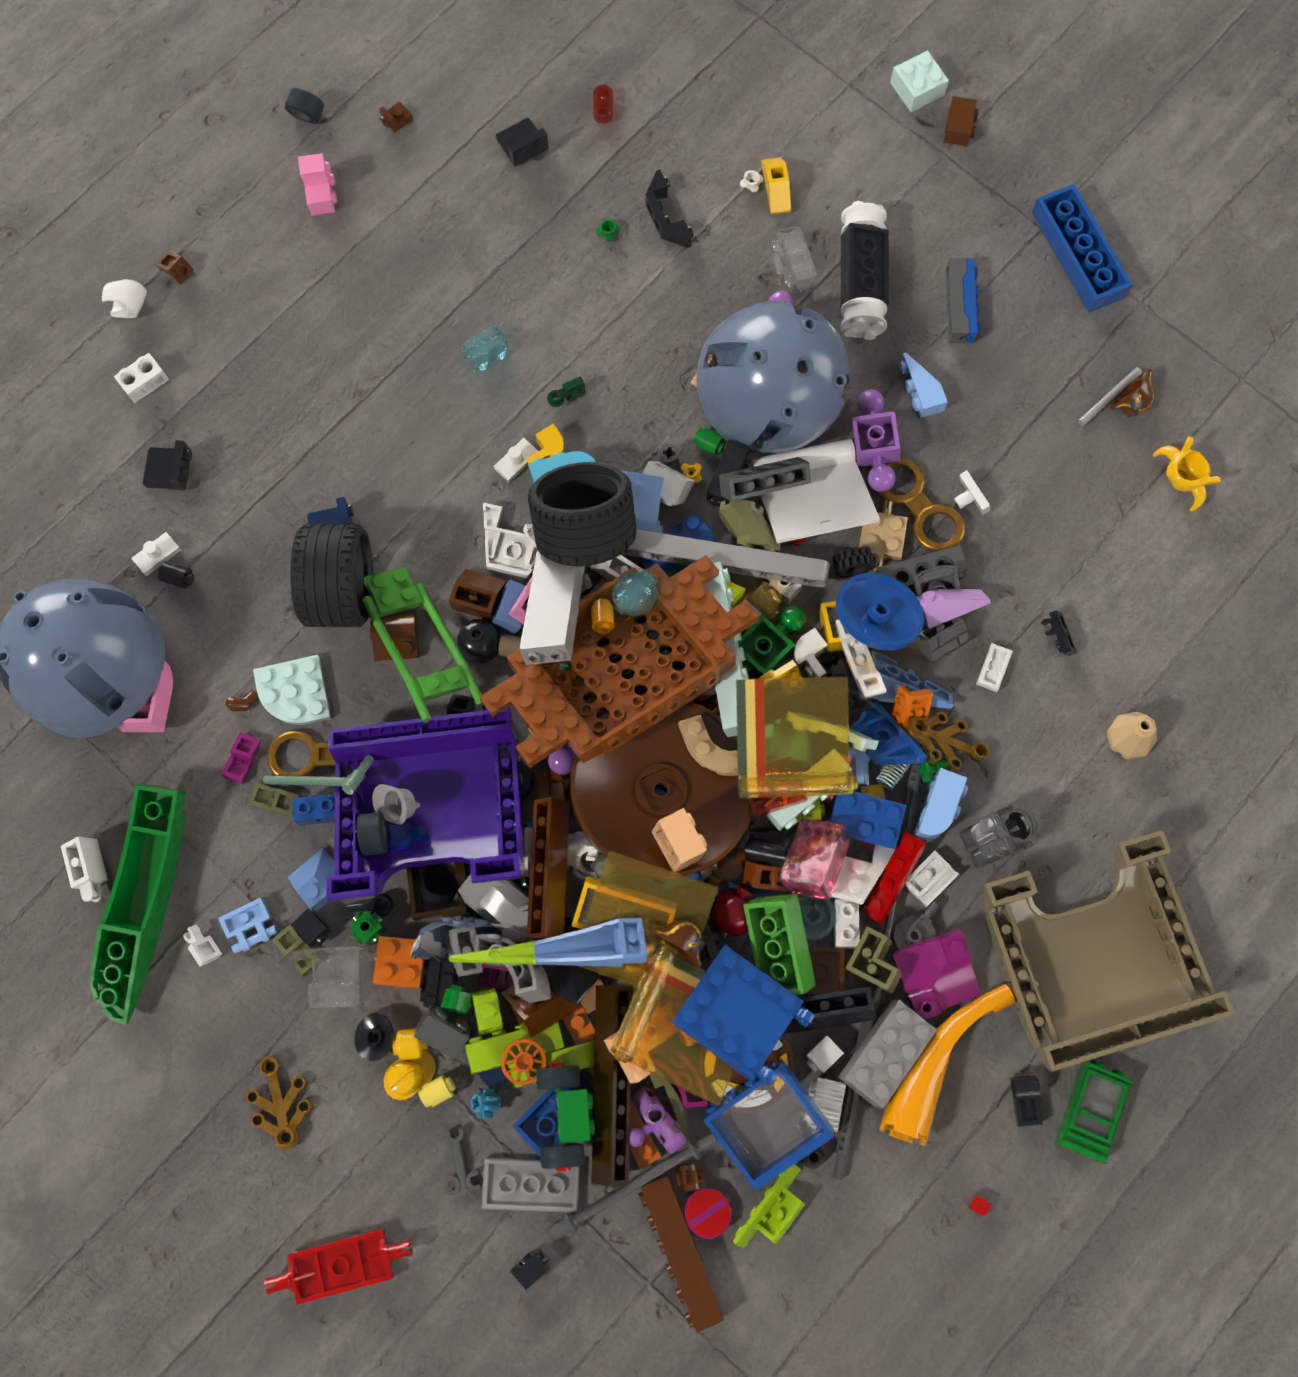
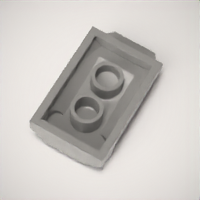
(501, 904)

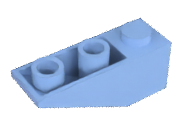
(924, 388)

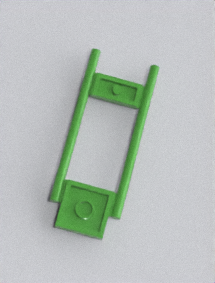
(394, 593)

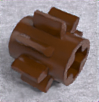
(690, 1177)

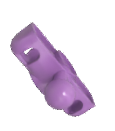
(649, 1109)

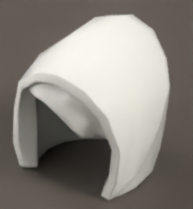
(127, 297)

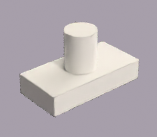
(515, 460)
(971, 494)
(155, 553)

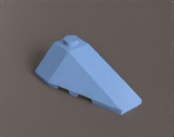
(895, 677)

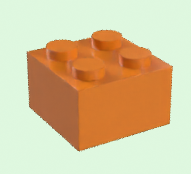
(396, 966)

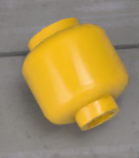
(407, 1046)

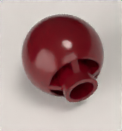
(729, 912)

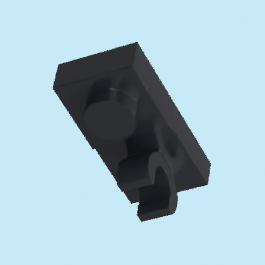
(1059, 627)

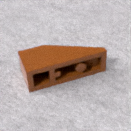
(762, 876)

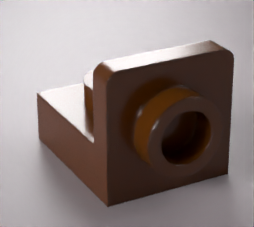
(395, 116)
(175, 266)

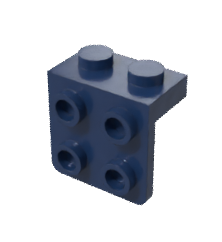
(339, 515)

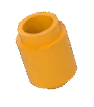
(602, 616)

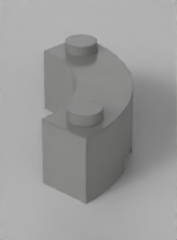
(529, 979)

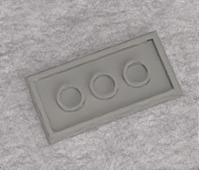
(528, 1186)

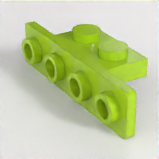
(774, 1213)

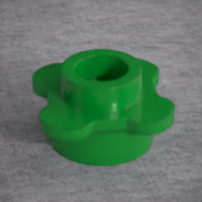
(604, 226)

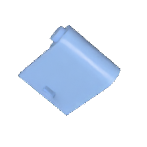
(646, 500)

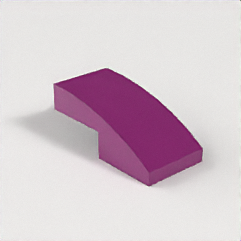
(242, 758)

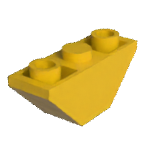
(777, 185)

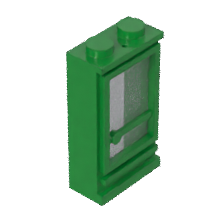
(1094, 1111)

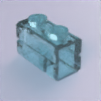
(484, 348)

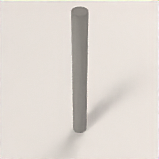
(1110, 396)

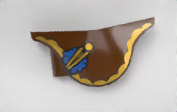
(1137, 396)
(684, 938)

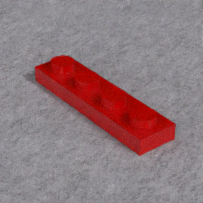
(893, 877)

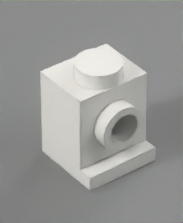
(787, 592)

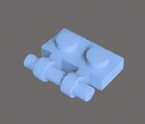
(245, 918)

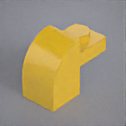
(550, 443)

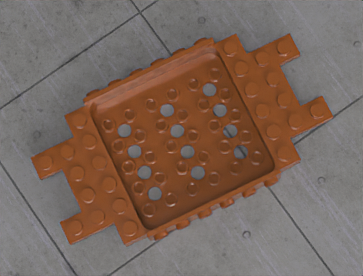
(687, 622)

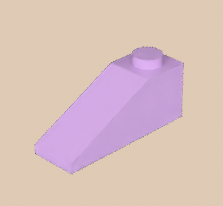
(947, 604)

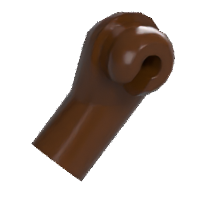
(240, 703)

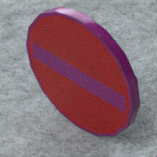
(707, 1213)

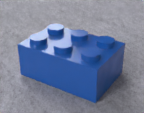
(869, 818)

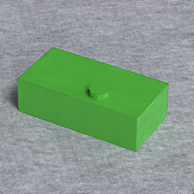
(780, 941)

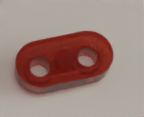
(603, 106)

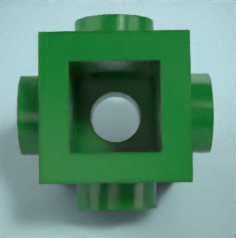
(375, 929)

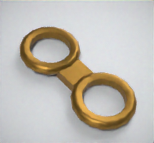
(921, 508)
(319, 753)

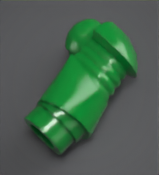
(928, 770)

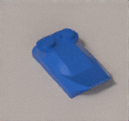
(690, 527)
(539, 1122)

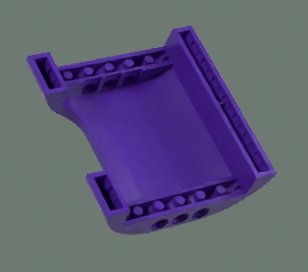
(467, 791)

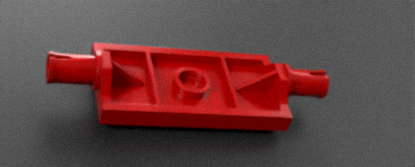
(339, 1266)

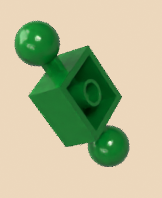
(765, 634)

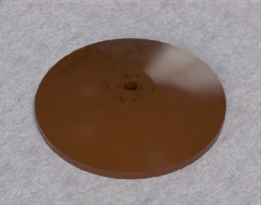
(618, 800)

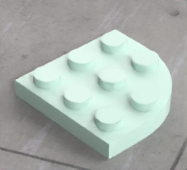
(294, 691)

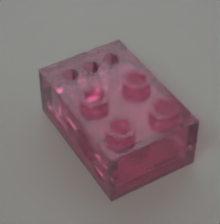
(815, 858)

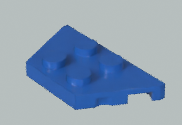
(894, 744)

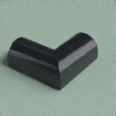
(768, 851)

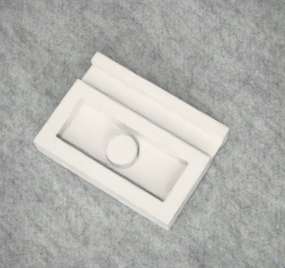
(930, 878)

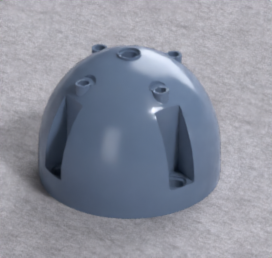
(750, 395)
(80, 656)

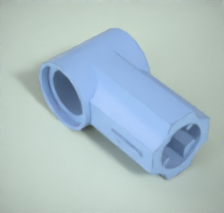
(859, 765)

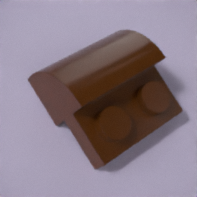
(403, 632)

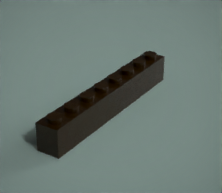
(610, 1092)

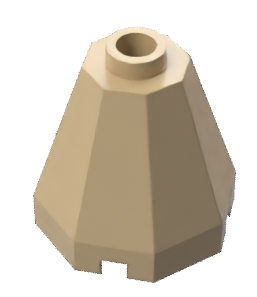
(1132, 735)

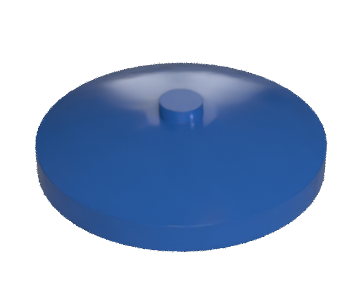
(879, 611)

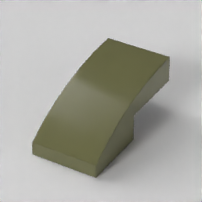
(272, 799)
(289, 941)

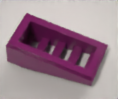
(483, 977)

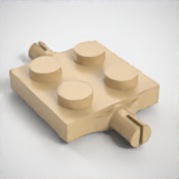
(885, 537)

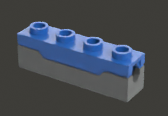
(961, 300)

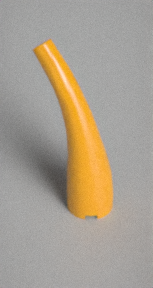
(915, 1100)

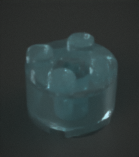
(825, 914)

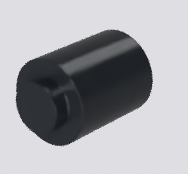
(175, 574)

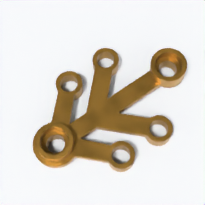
(920, 729)
(279, 1106)

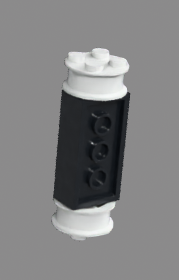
(864, 270)

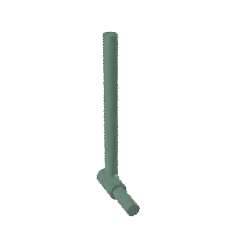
(349, 783)

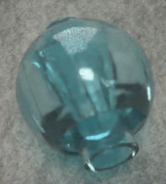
(635, 593)

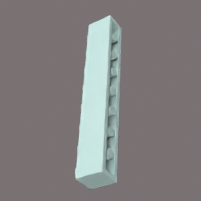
(727, 686)

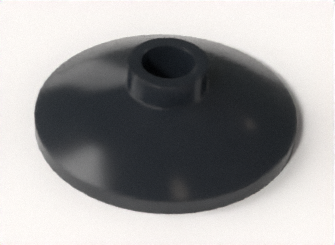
(366, 1037)

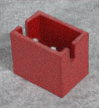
(979, 1205)

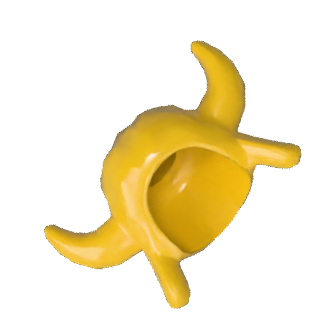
(1188, 471)

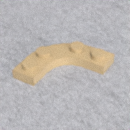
(704, 750)

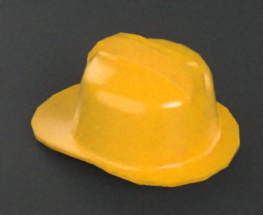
(407, 1077)

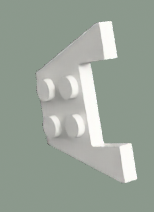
(506, 549)
(859, 877)

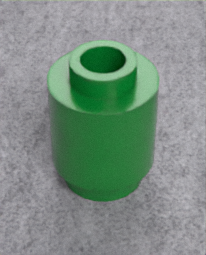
(709, 441)

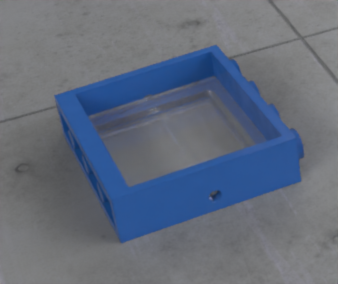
(767, 1125)

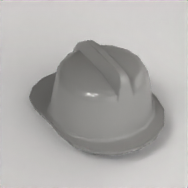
(394, 803)

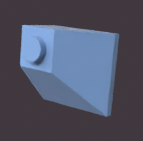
(311, 877)

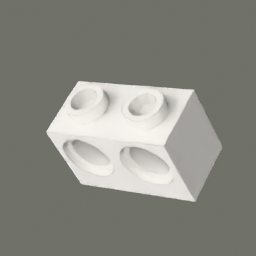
(144, 381)
(847, 924)

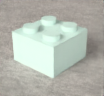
(919, 81)

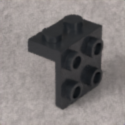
(522, 141)
(168, 467)

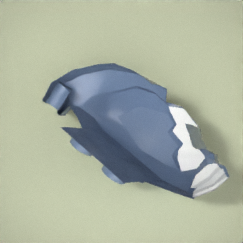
(433, 939)

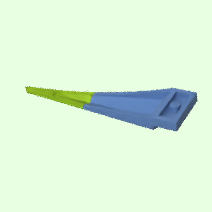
(600, 945)

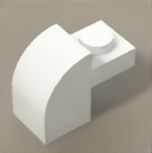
(806, 651)

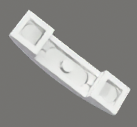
(861, 664)

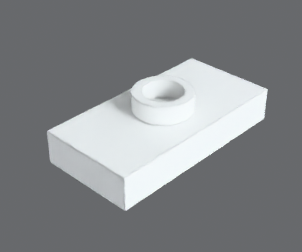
(994, 667)

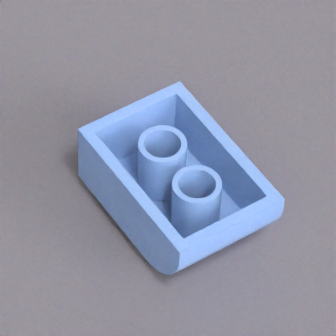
(940, 805)

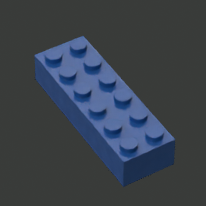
(1081, 248)

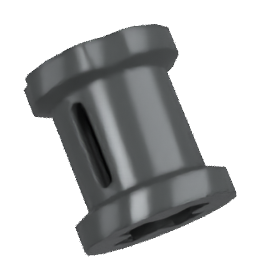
(669, 450)

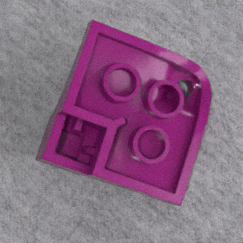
(937, 973)

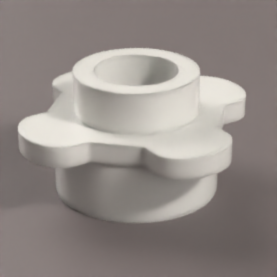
(751, 176)

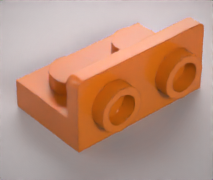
(911, 705)

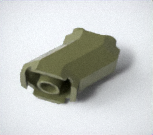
(748, 525)

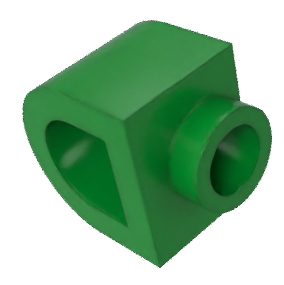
(456, 1000)

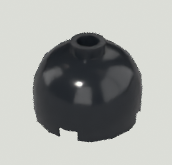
(478, 640)

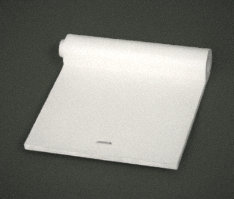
(829, 503)

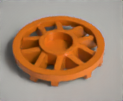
(522, 1061)

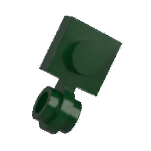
(570, 390)

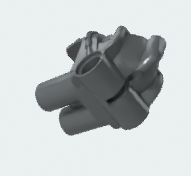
(994, 839)

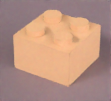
(679, 840)

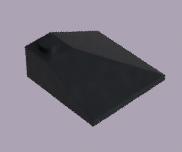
(569, 980)

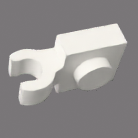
(202, 949)

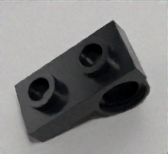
(1026, 1098)

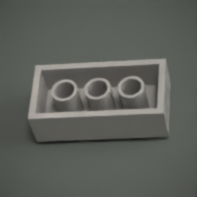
(887, 1053)

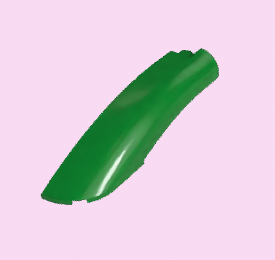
(137, 900)

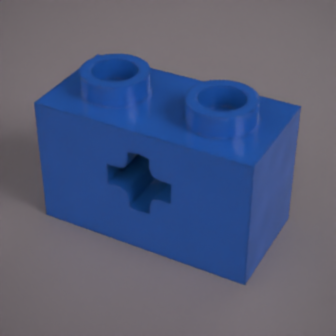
(314, 809)

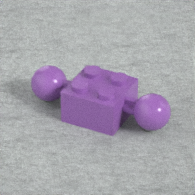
(876, 440)

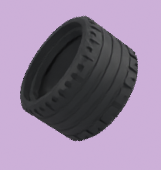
(582, 514)
(330, 575)

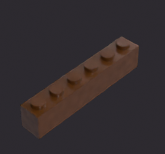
(548, 869)
(682, 1254)

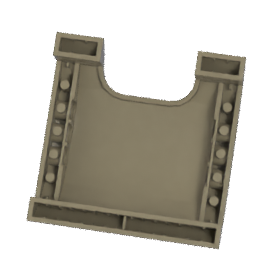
(1106, 969)

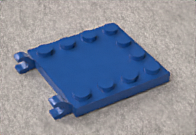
(740, 1014)

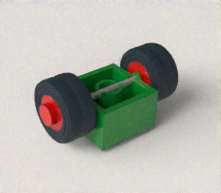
(571, 1117)

